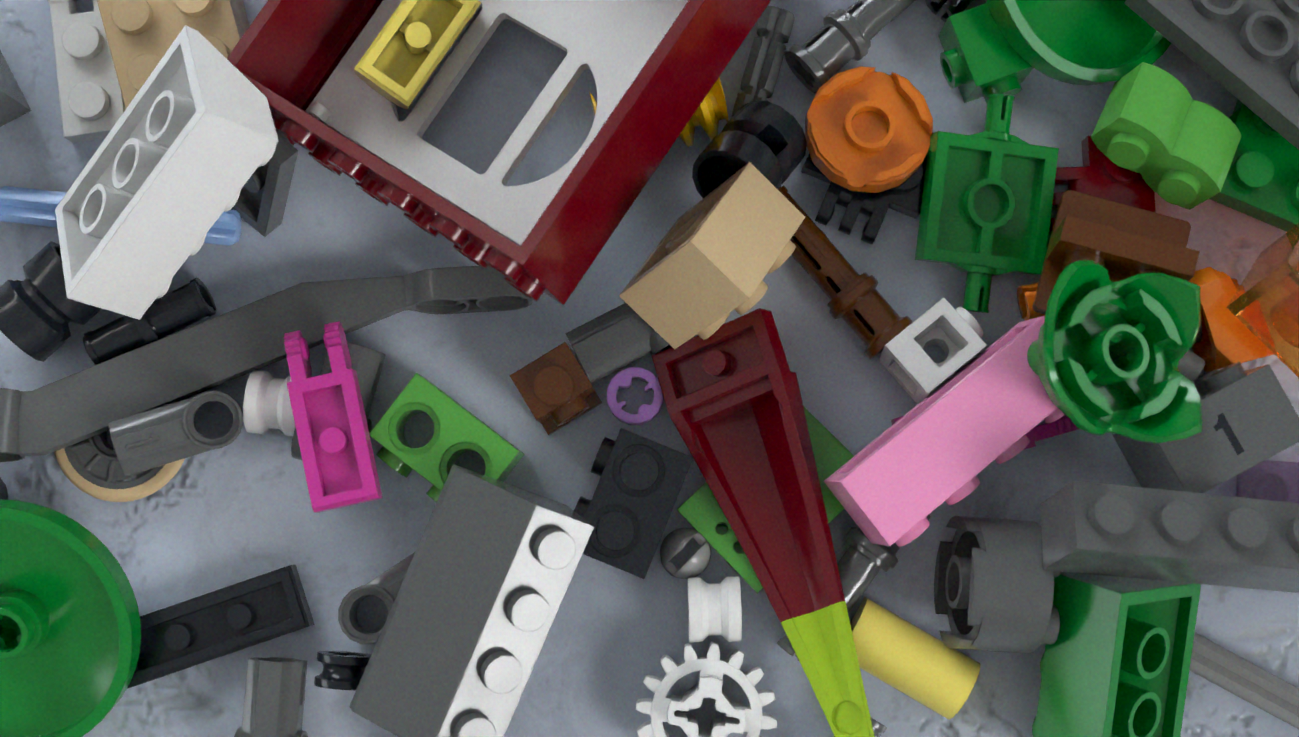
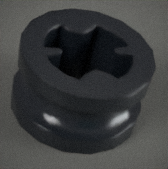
(341, 669)

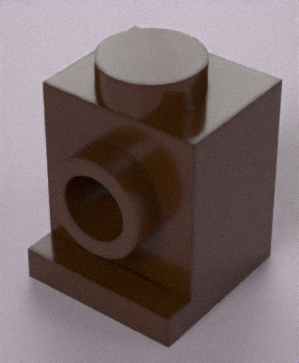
(556, 389)

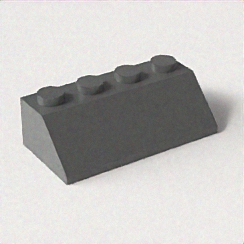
(471, 611)

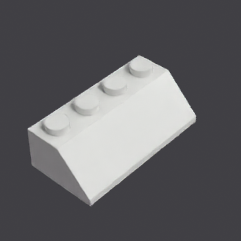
(162, 178)

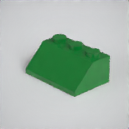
(1117, 657)

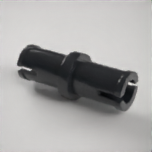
(161, 319)

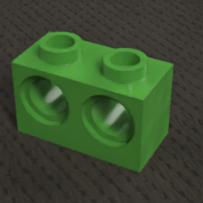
(454, 434)

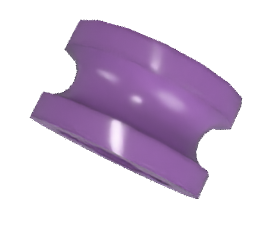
(623, 380)

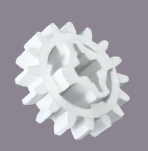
(711, 667)

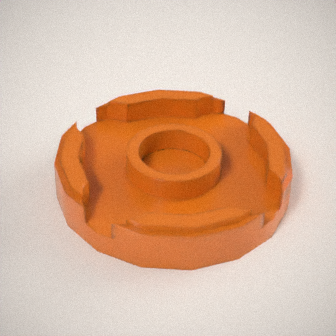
(868, 129)

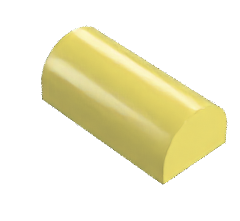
(413, 46)
(912, 659)

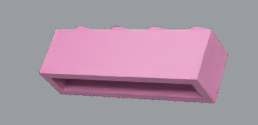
(946, 441)

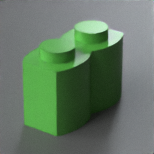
(1166, 136)

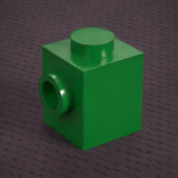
(979, 56)

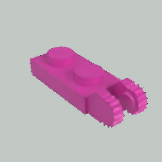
(331, 424)

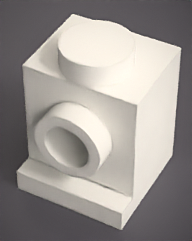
(942, 326)

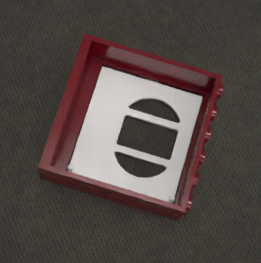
(649, 74)

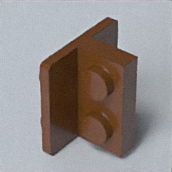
(1116, 237)

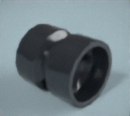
(755, 134)
(37, 309)

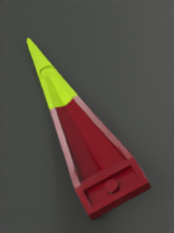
(754, 447)

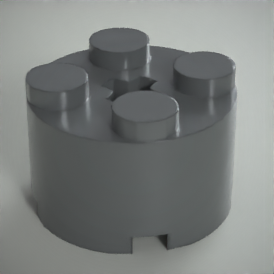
(995, 586)

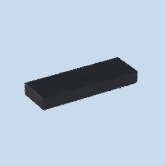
(221, 623)

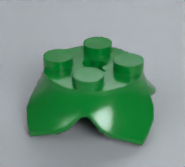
(1116, 351)

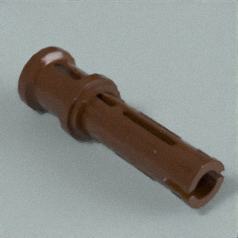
(851, 294)

